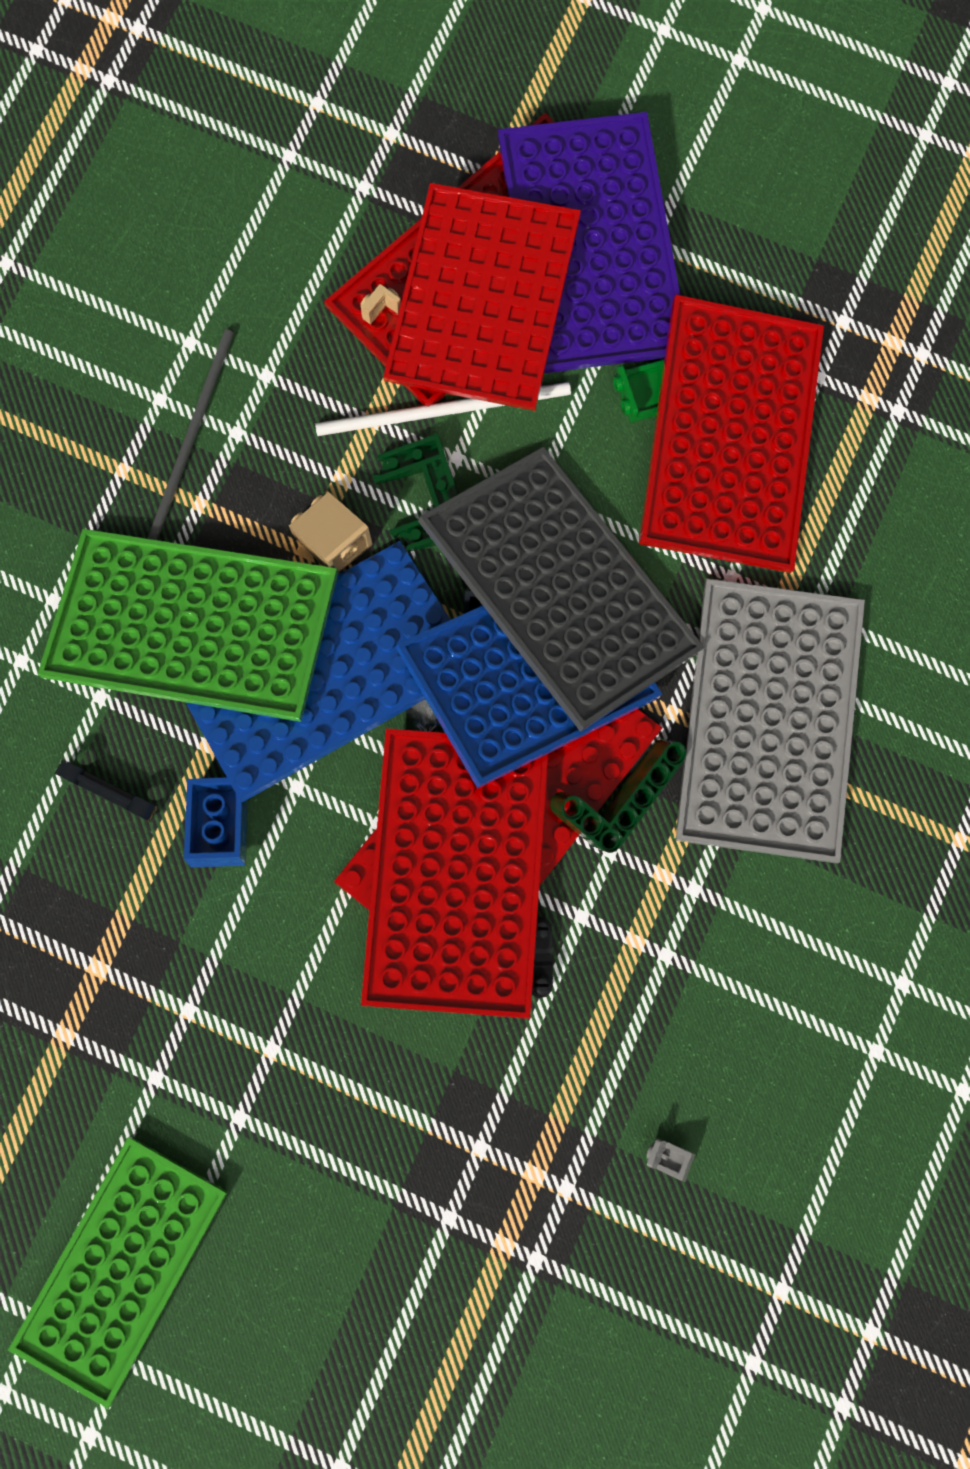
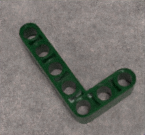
(624, 801)

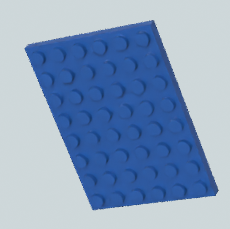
(491, 696)

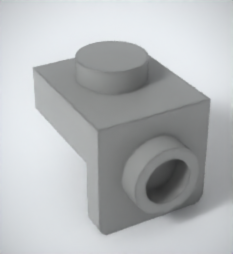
(670, 1159)

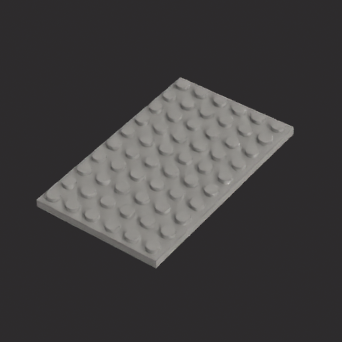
(771, 721)

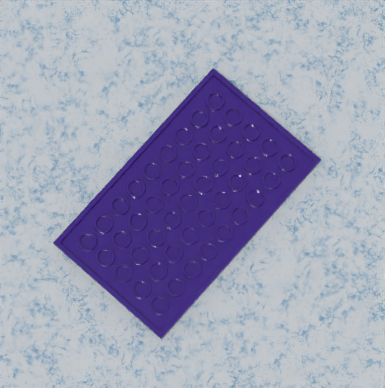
(622, 255)

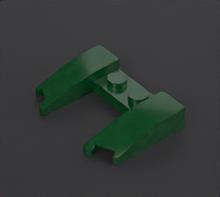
(411, 459)

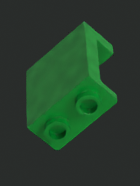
(639, 390)

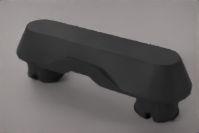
(543, 964)

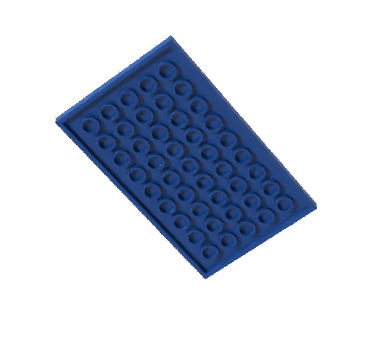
(354, 682)

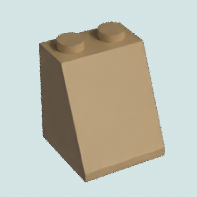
(331, 532)

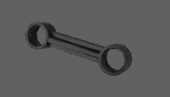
(106, 790)

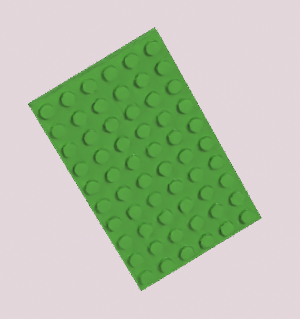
(190, 624)

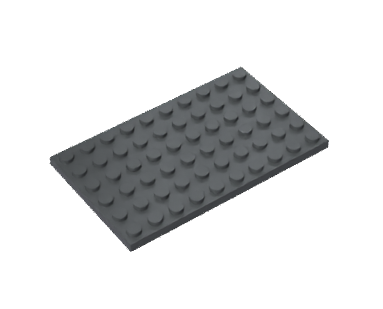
(561, 587)

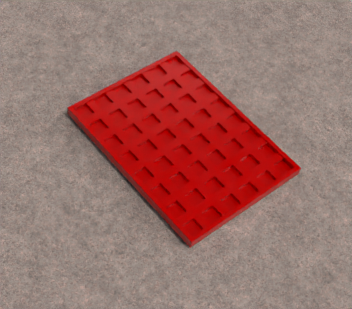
(482, 296)

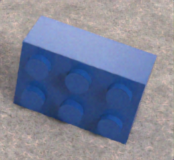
(214, 824)

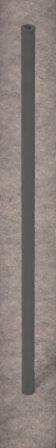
(190, 435)

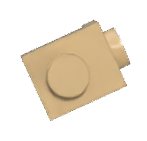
(374, 303)

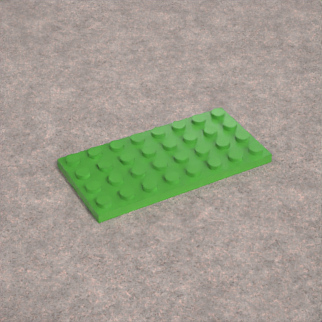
(118, 1272)

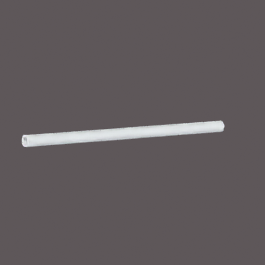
(424, 412)

